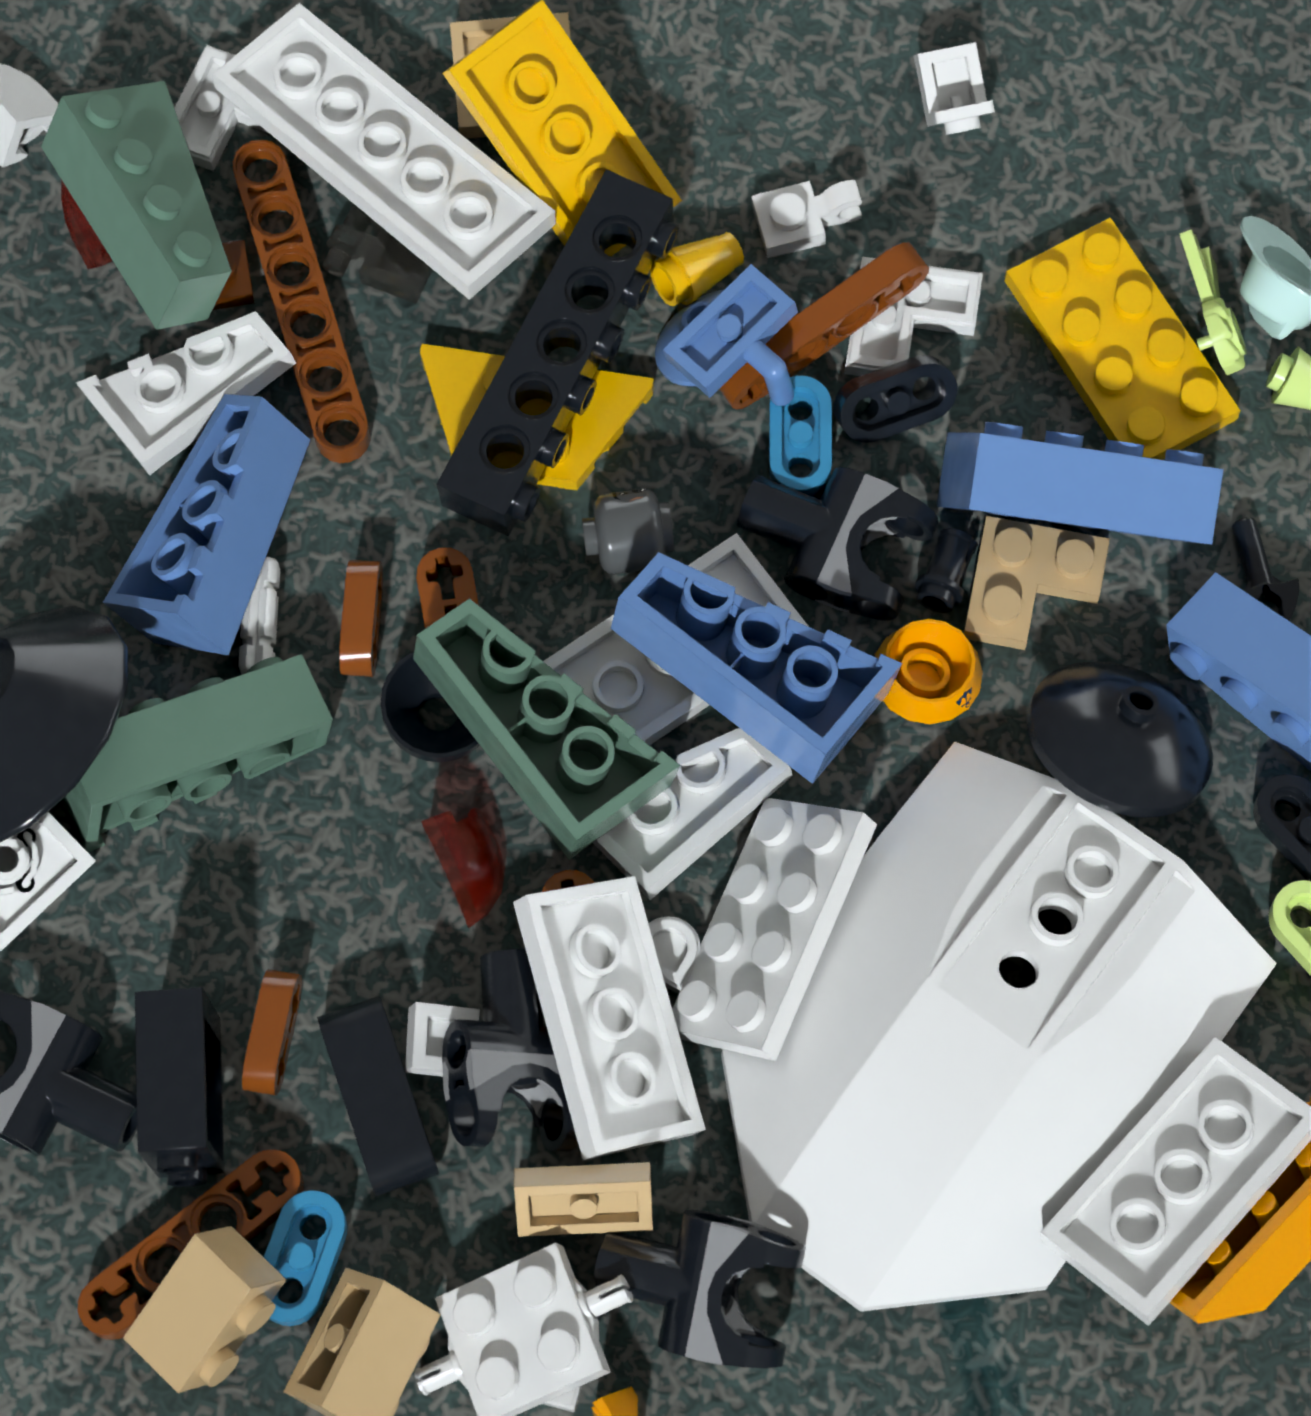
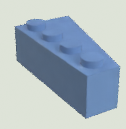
(1081, 485)
(212, 529)
(1249, 660)
(754, 664)

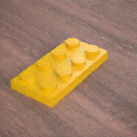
(551, 116)
(1121, 342)

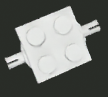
(523, 1334)

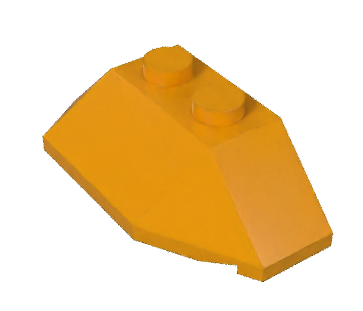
(1258, 1254)

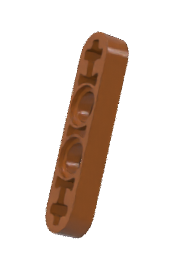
(834, 318)
(179, 1231)

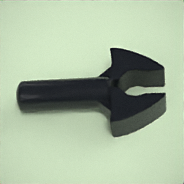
(1258, 570)

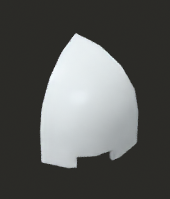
(24, 113)

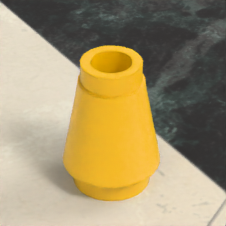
(695, 268)

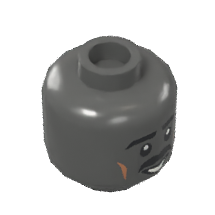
(628, 530)

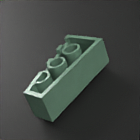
(142, 197)
(545, 736)
(196, 745)

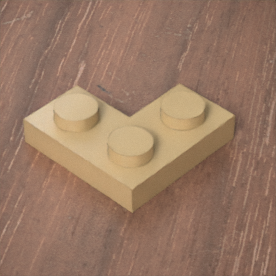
(1023, 561)

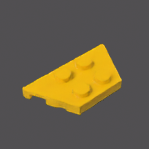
(463, 376)

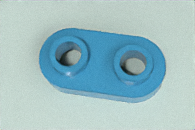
(802, 440)
(306, 1259)

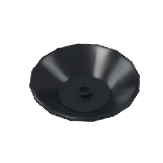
(57, 707)

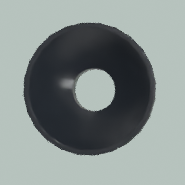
(401, 699)

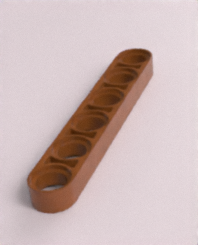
(301, 299)

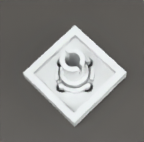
(52, 862)

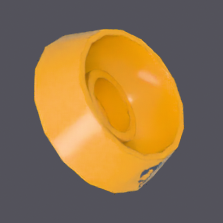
(918, 690)

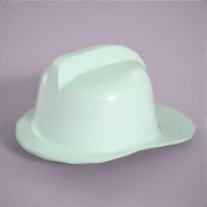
(1276, 279)

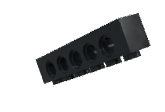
(615, 214)

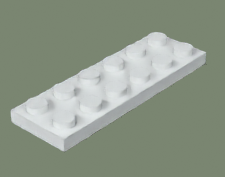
(384, 150)

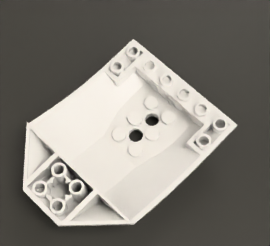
(930, 1104)

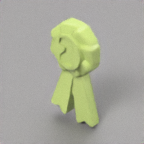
(1220, 320)

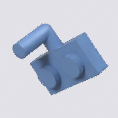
(735, 332)

